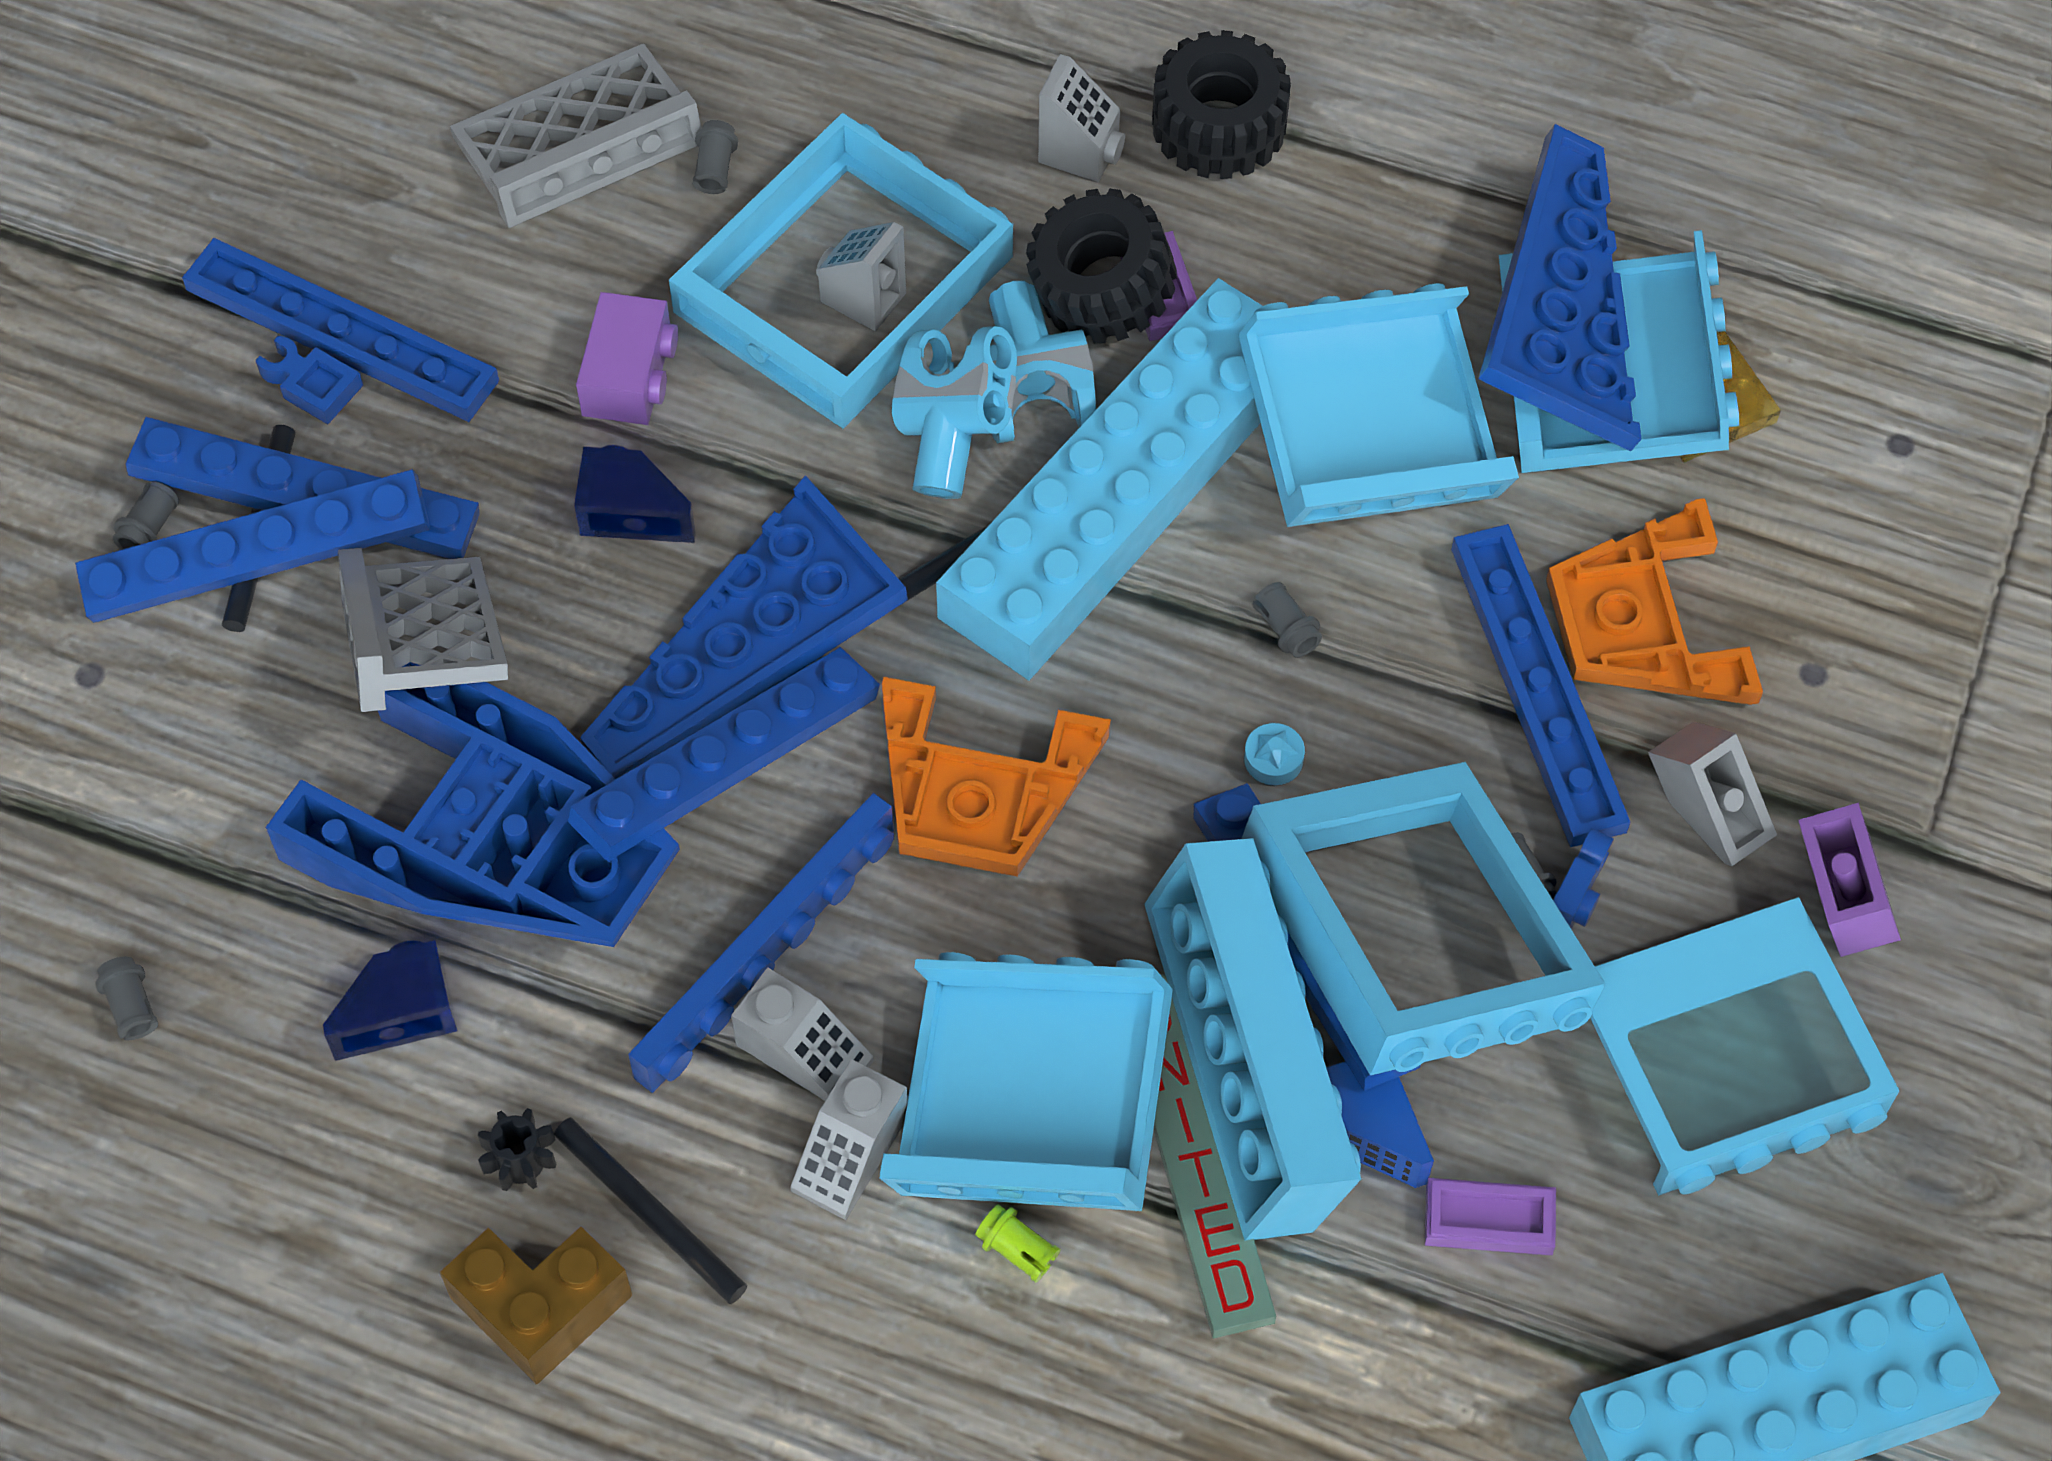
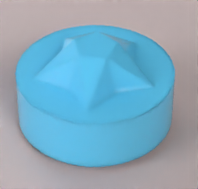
(1274, 754)

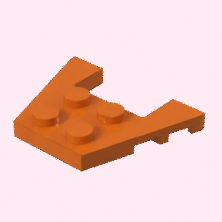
(1624, 621)
(974, 803)

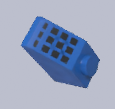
(1383, 1127)

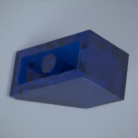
(629, 498)
(393, 1002)

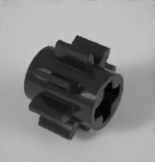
(511, 1132)

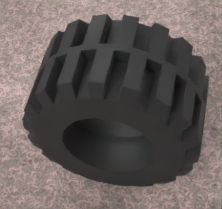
(1220, 71)
(1094, 230)

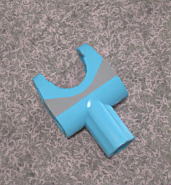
(1047, 365)
(952, 403)

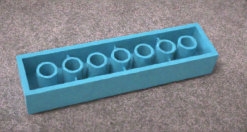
(1107, 490)

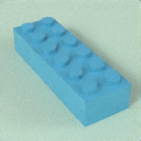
(1251, 1040)
(1802, 1390)

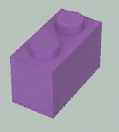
(626, 358)
(1849, 880)

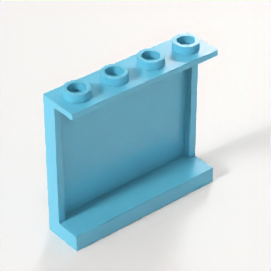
(1673, 367)
(1371, 405)
(1033, 1082)

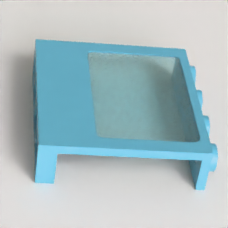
(1739, 1046)

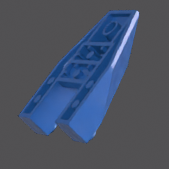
(491, 833)

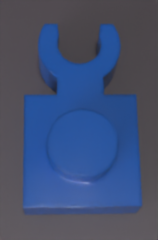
(312, 383)
(1575, 896)

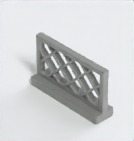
(588, 157)
(376, 628)

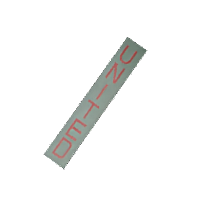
(1223, 1263)

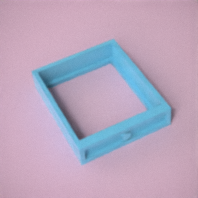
(898, 175)
(1448, 1027)

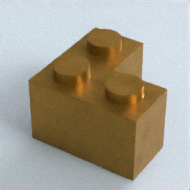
(541, 1311)

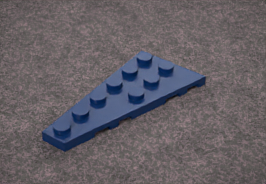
(1562, 304)
(757, 624)

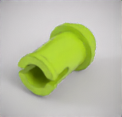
(1016, 1242)

